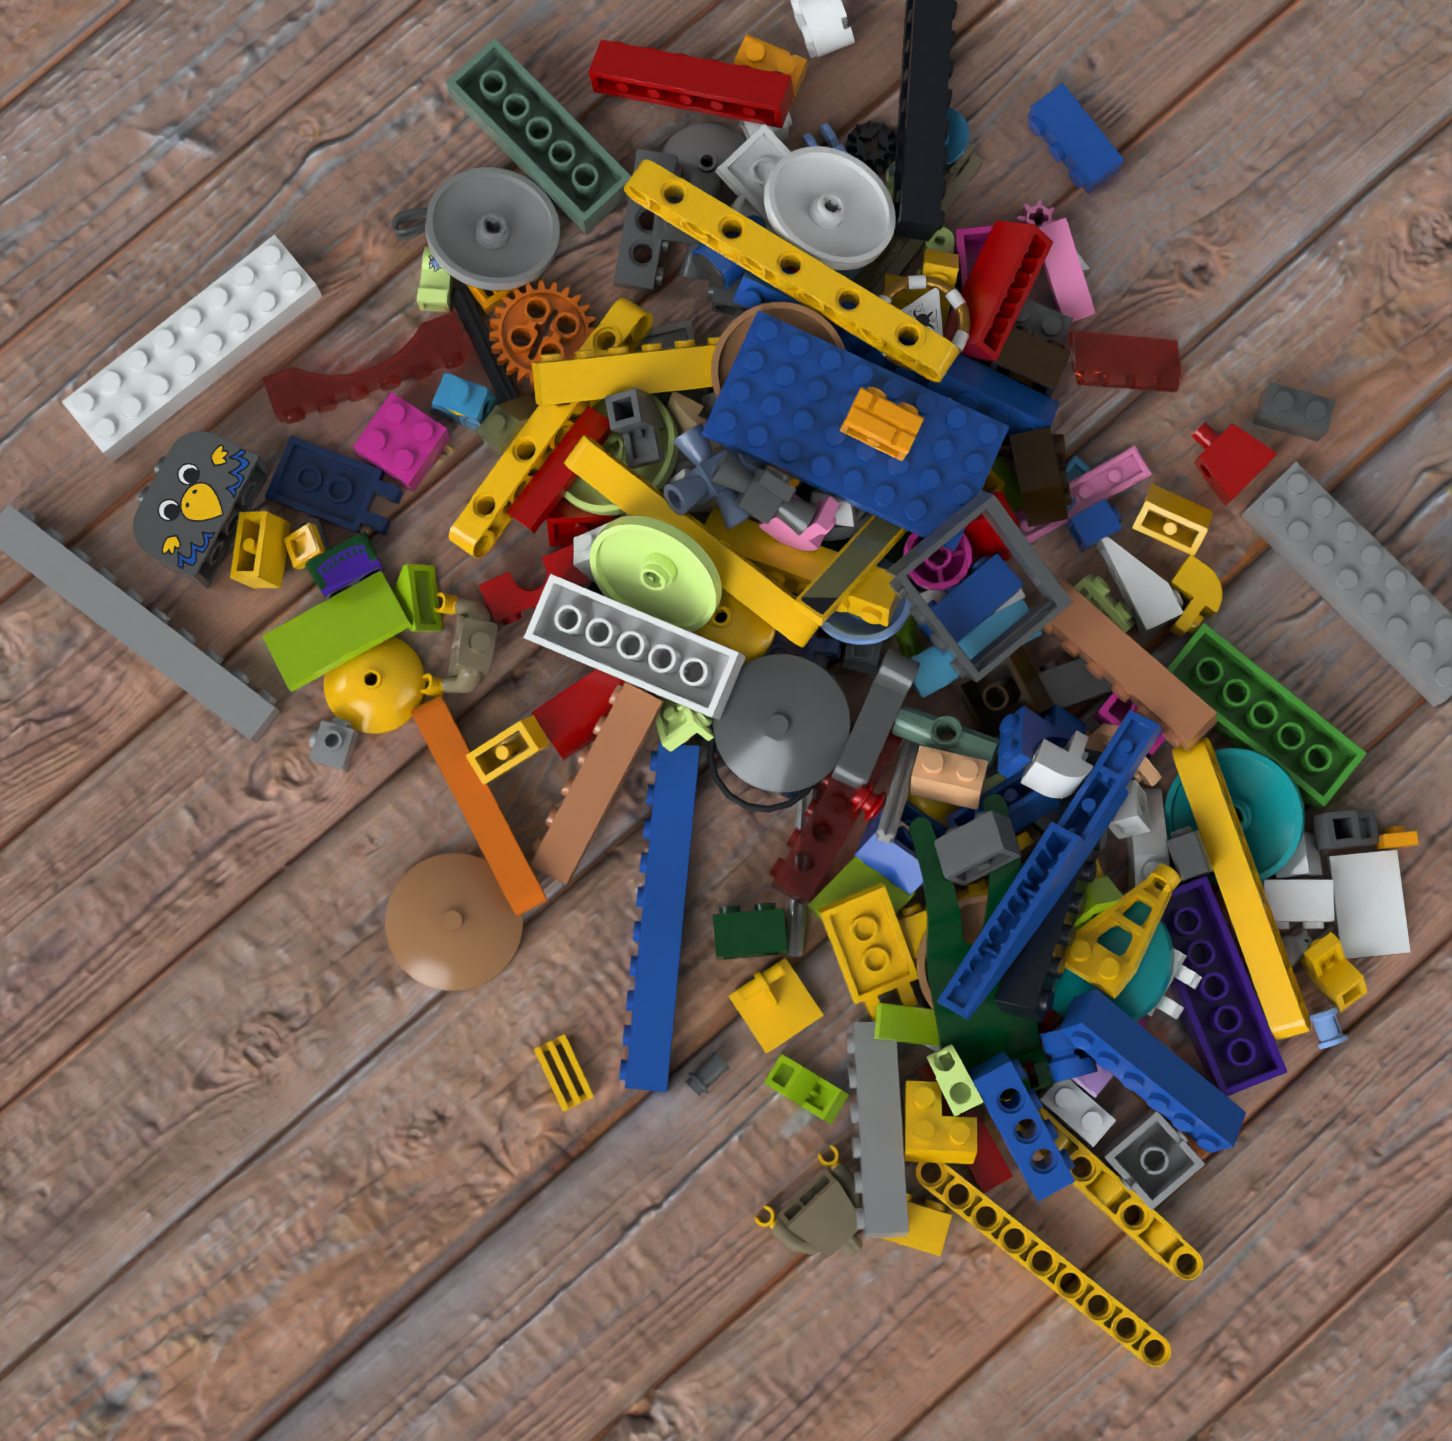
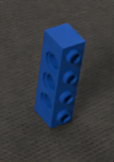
(1041, 1176)

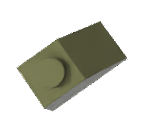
(505, 422)

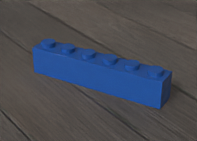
(1152, 1071)

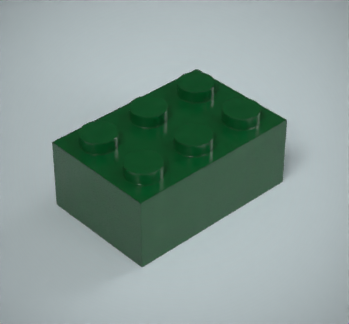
(749, 932)

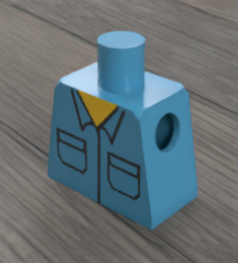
(462, 401)

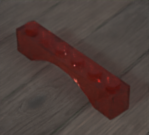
(300, 392)

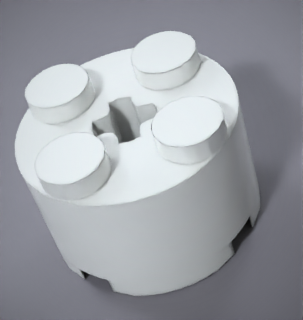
(822, 25)

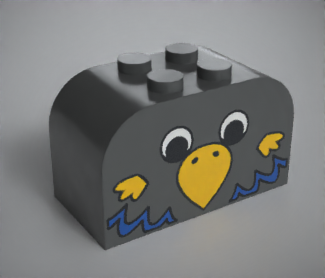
(195, 504)

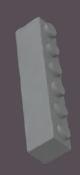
(879, 1134)

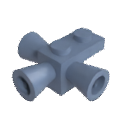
(696, 485)

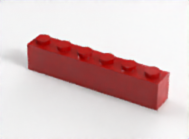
(691, 83)

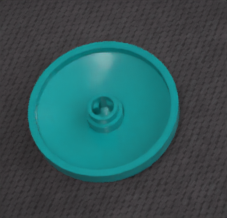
(1265, 803)
(1146, 985)

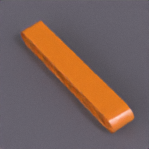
(479, 807)

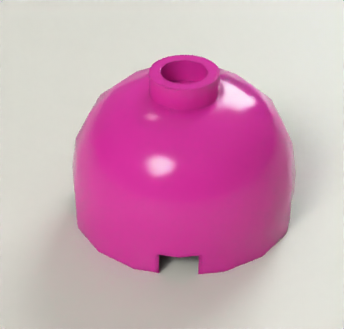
(943, 567)

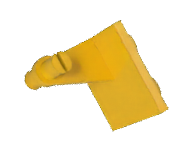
(775, 1005)

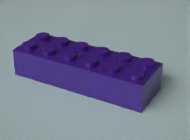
(1223, 1008)

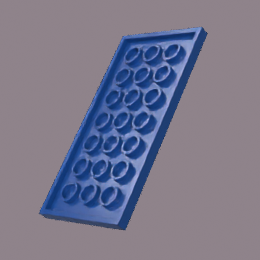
(787, 413)

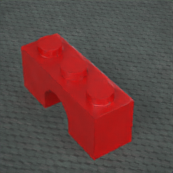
(507, 599)

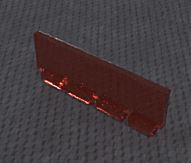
(1125, 361)

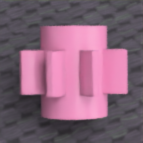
(1036, 212)

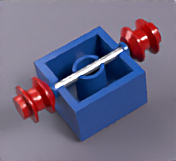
(893, 860)

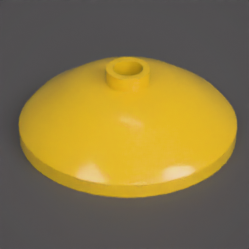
(741, 630)
(389, 701)

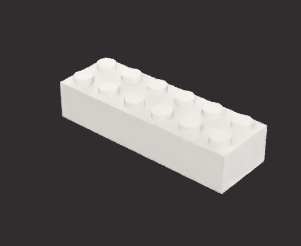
(635, 647)

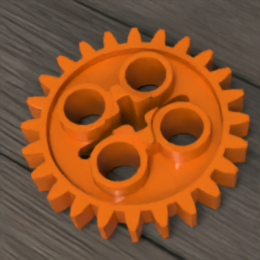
(516, 322)

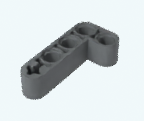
(875, 719)

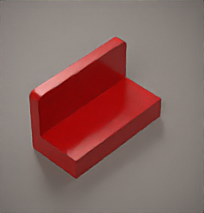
(568, 522)

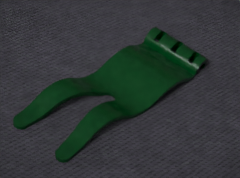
(988, 1029)

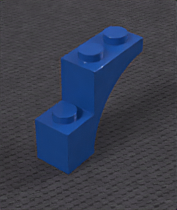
(1025, 731)

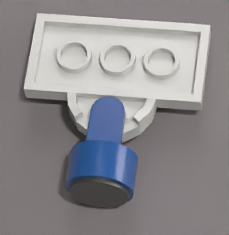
(747, 176)

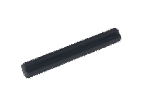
(479, 337)

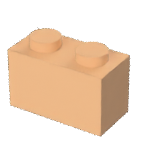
(948, 777)

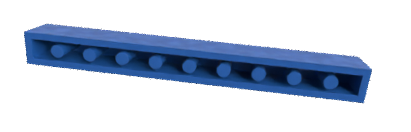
(964, 382)
(662, 918)

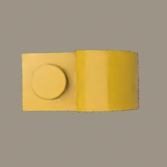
(1201, 591)
(1333, 972)

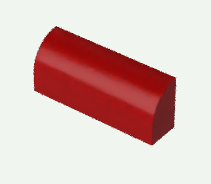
(1000, 286)
(574, 712)

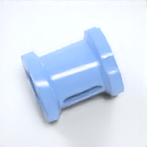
(1328, 1028)

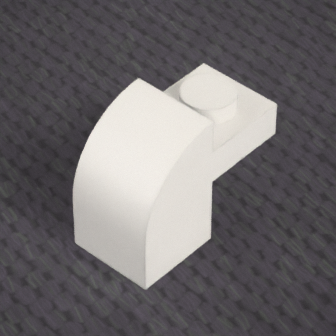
(1057, 770)

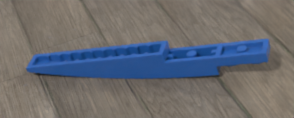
(1051, 866)

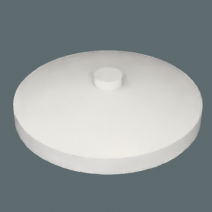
(830, 207)

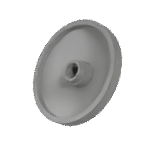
(492, 228)

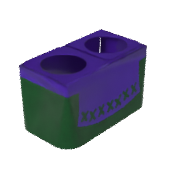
(345, 565)

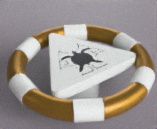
(928, 309)

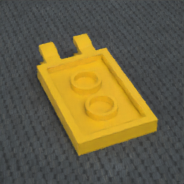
(870, 947)

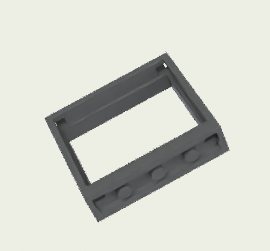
(1054, 595)

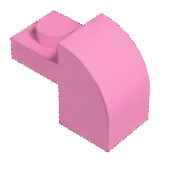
(814, 533)

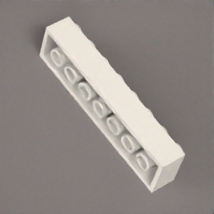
(192, 348)

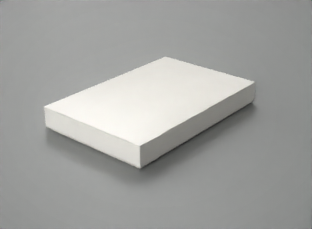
(1369, 904)

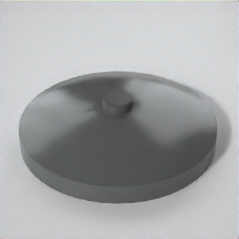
(783, 723)

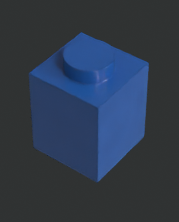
(1094, 524)

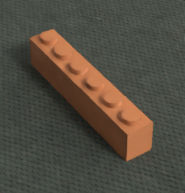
(1131, 671)
(597, 782)

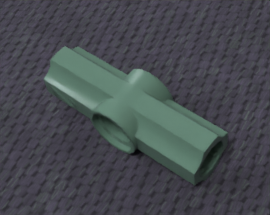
(926, 729)

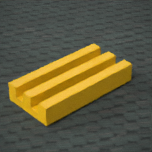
(576, 1099)

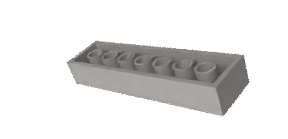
(1358, 579)

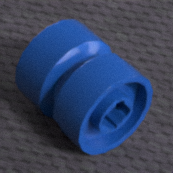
(1067, 1059)

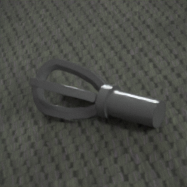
(412, 231)

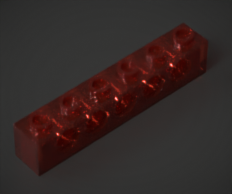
(802, 884)

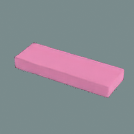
(1066, 273)

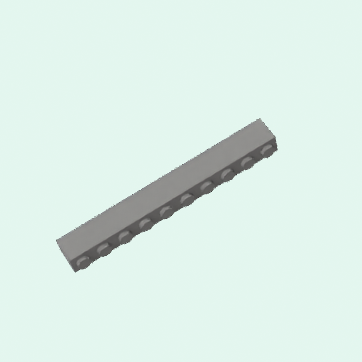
(134, 625)

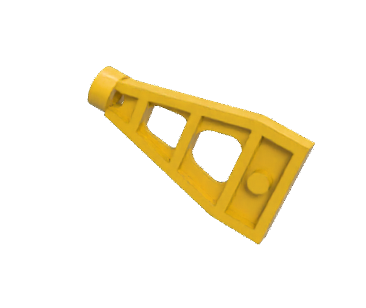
(1100, 965)

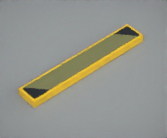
(848, 569)

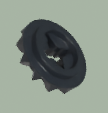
(877, 160)

